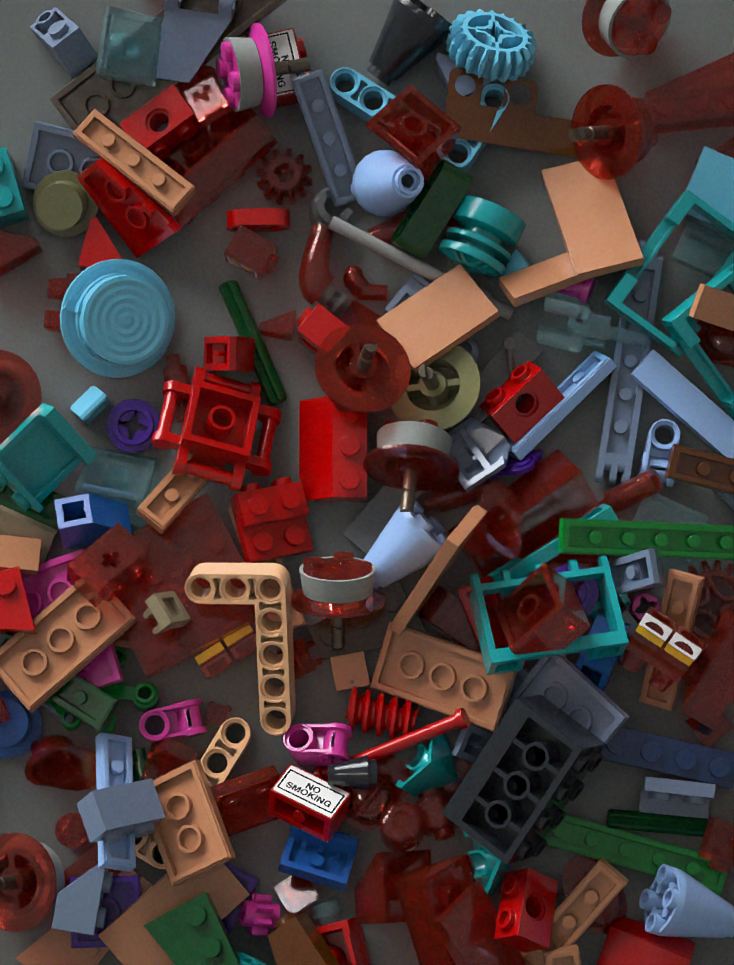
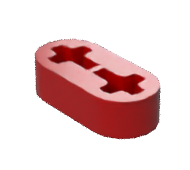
(258, 219)

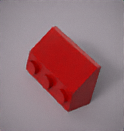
(331, 452)

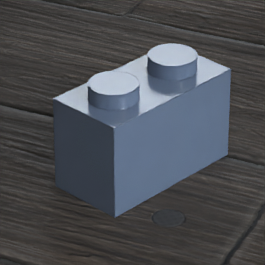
(121, 811)

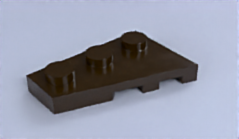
(366, 631)

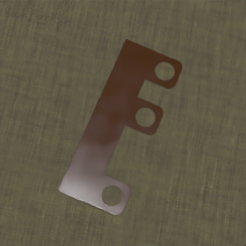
(517, 125)

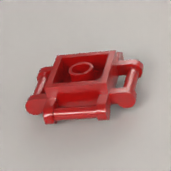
(217, 428)

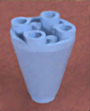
(386, 183)
(405, 545)
(684, 907)

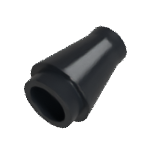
(354, 773)

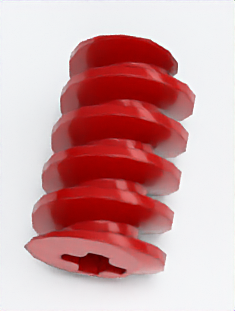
(379, 714)

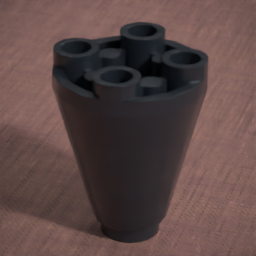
(406, 38)

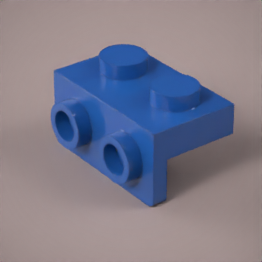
(318, 860)

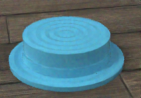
(117, 318)

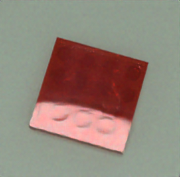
(191, 539)

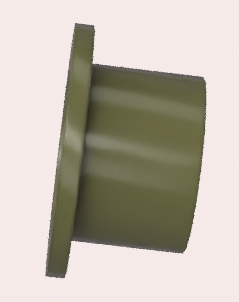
(63, 204)

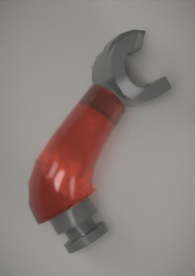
(314, 270)

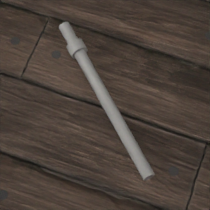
(402, 258)

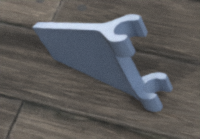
(189, 38)

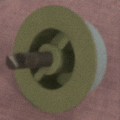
(442, 390)

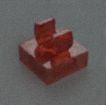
(302, 660)

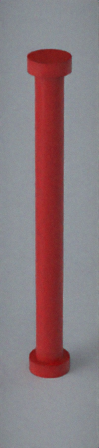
(459, 719)

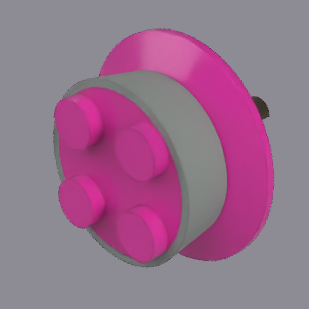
(251, 72)

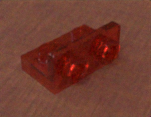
(245, 800)

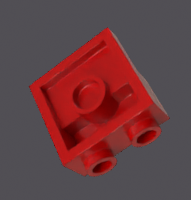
(272, 520)

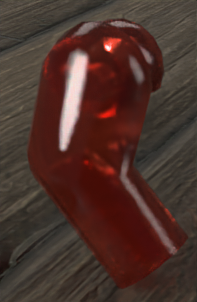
(361, 288)

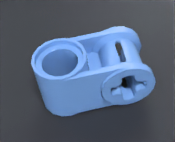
(656, 454)

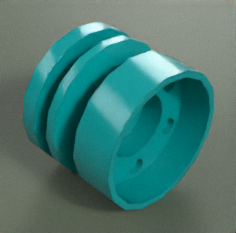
(483, 231)

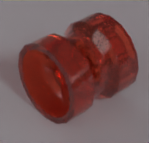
(74, 835)

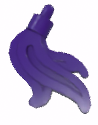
(518, 467)

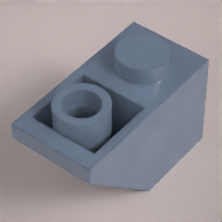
(64, 41)
(80, 903)

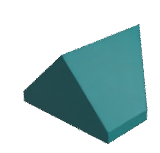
(432, 767)
(487, 867)

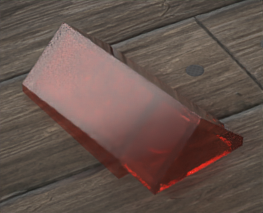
(545, 495)

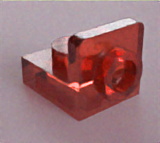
(207, 101)

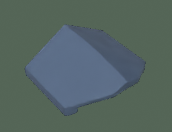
(478, 451)

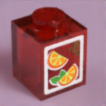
(252, 253)

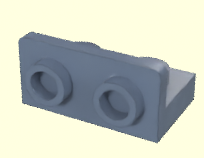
(675, 797)

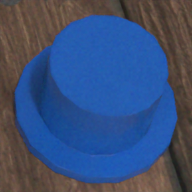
(21, 729)

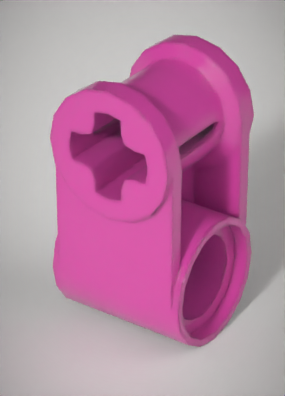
(175, 721)
(325, 743)

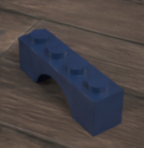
(671, 757)

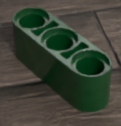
(432, 209)

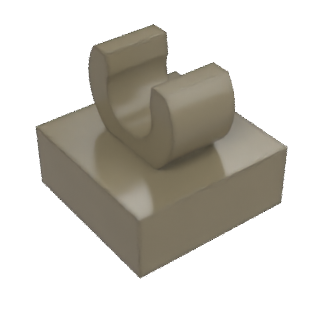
(167, 611)

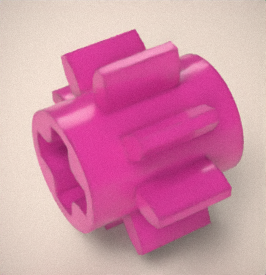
(259, 914)

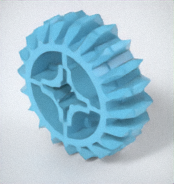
(491, 45)

